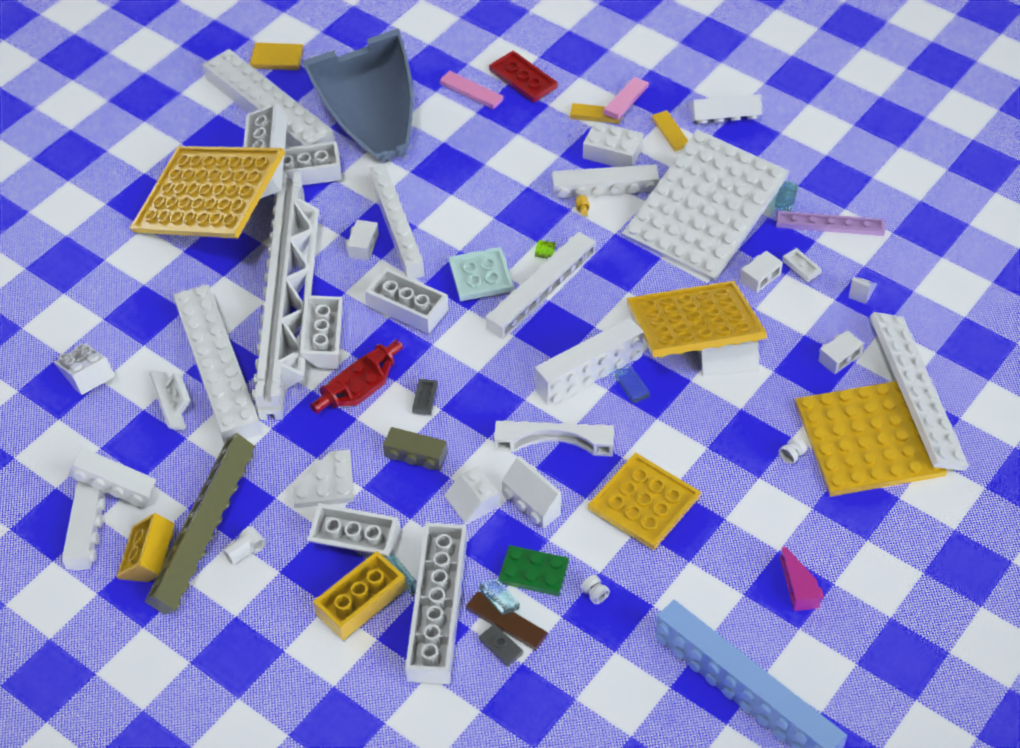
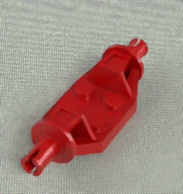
(358, 379)

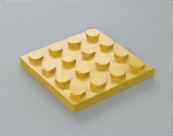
(644, 500)

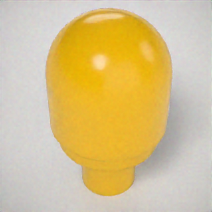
(582, 204)

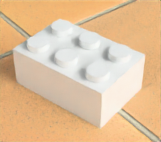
(612, 145)

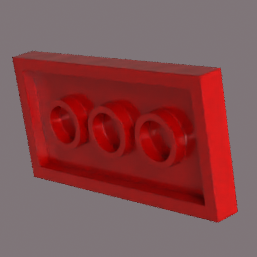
(523, 76)

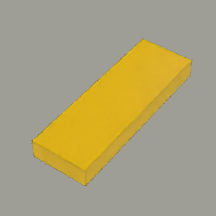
(591, 113)
(670, 130)

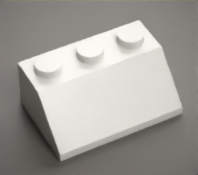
(730, 359)
(532, 493)

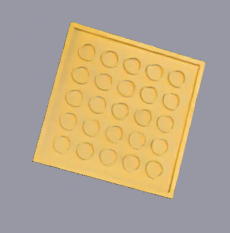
(695, 318)
(865, 439)

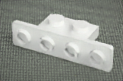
(171, 397)

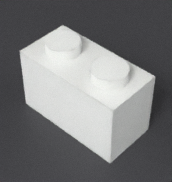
(362, 240)
(761, 271)
(840, 351)

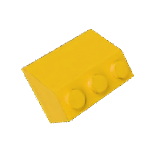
(146, 549)

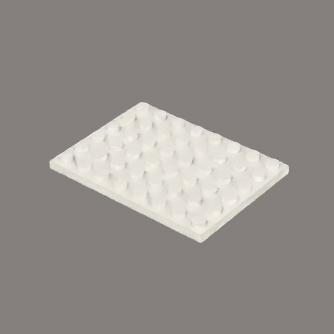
(705, 204)

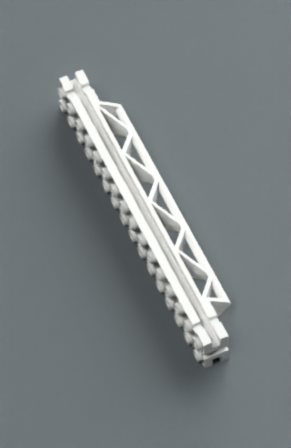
(273, 369)

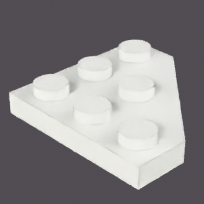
(327, 482)

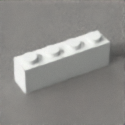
(112, 477)

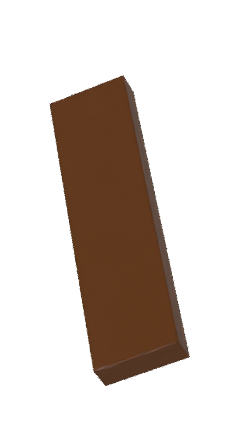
(509, 623)

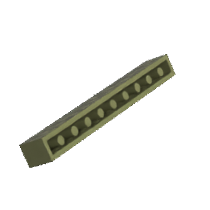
(200, 525)

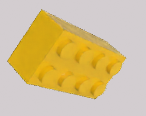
(359, 595)

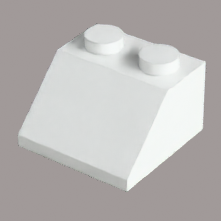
(472, 495)

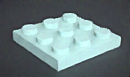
(481, 274)

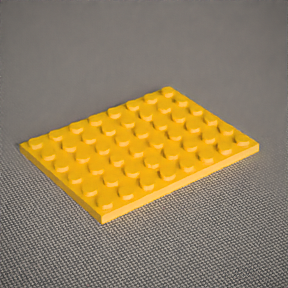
(208, 191)

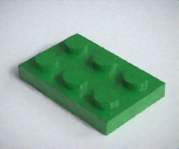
(534, 570)

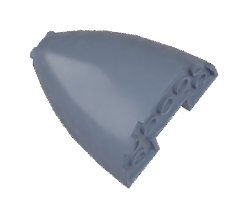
(369, 93)

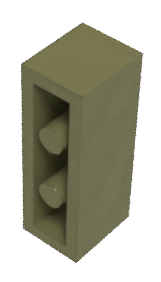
(415, 448)

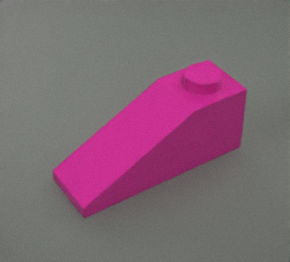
(800, 583)

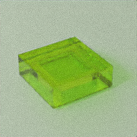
(545, 249)

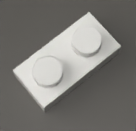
(802, 264)

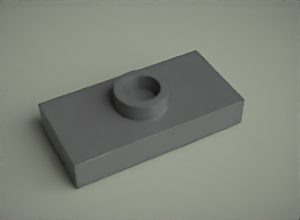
(425, 396)
(500, 645)

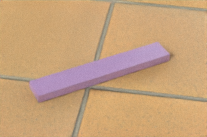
(830, 223)

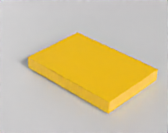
(276, 56)

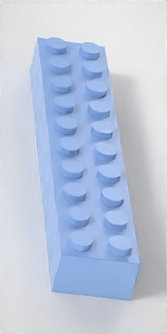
(744, 681)

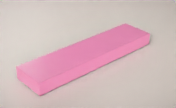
(471, 90)
(625, 98)

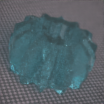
(786, 196)

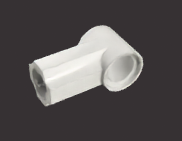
(249, 541)

